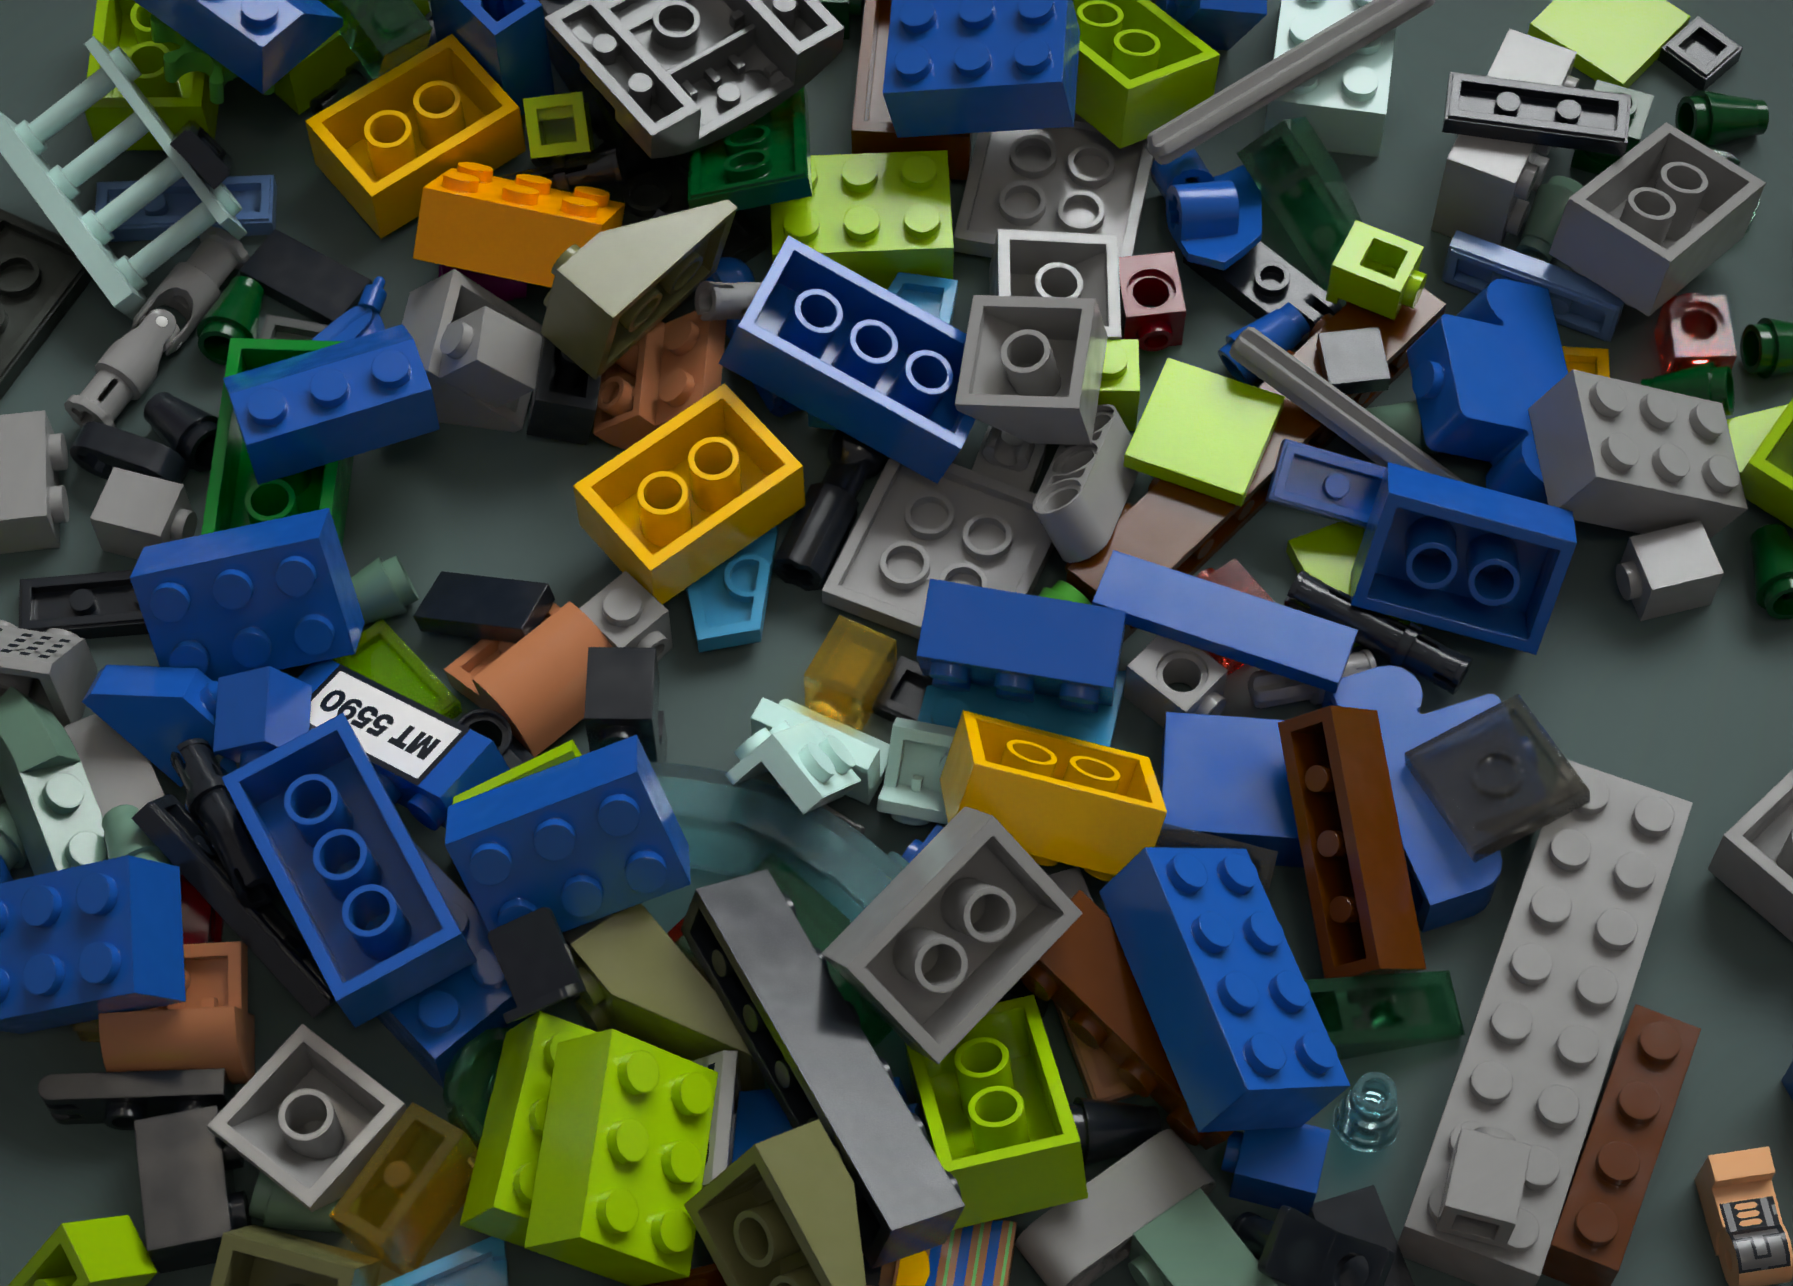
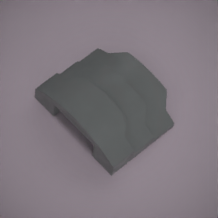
(695, 67)

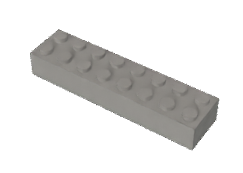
(1552, 1016)

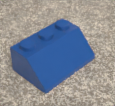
(251, 37)
(332, 403)

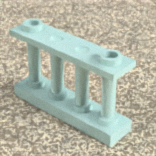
(90, 232)

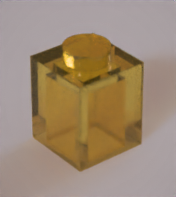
(849, 672)

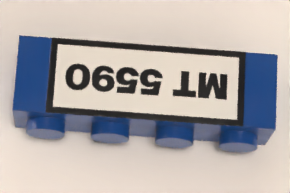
(413, 749)

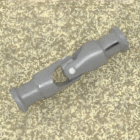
(134, 359)

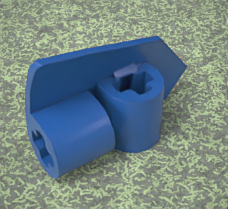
(1207, 215)

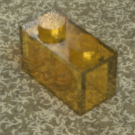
(408, 1190)

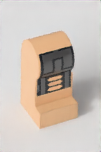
(1745, 1217)

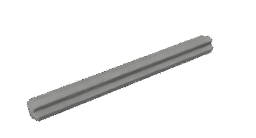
(1279, 76)

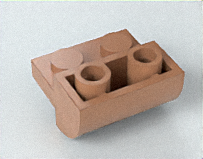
(659, 378)
(533, 681)
(201, 1033)

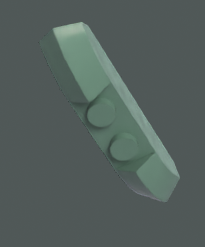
(47, 788)

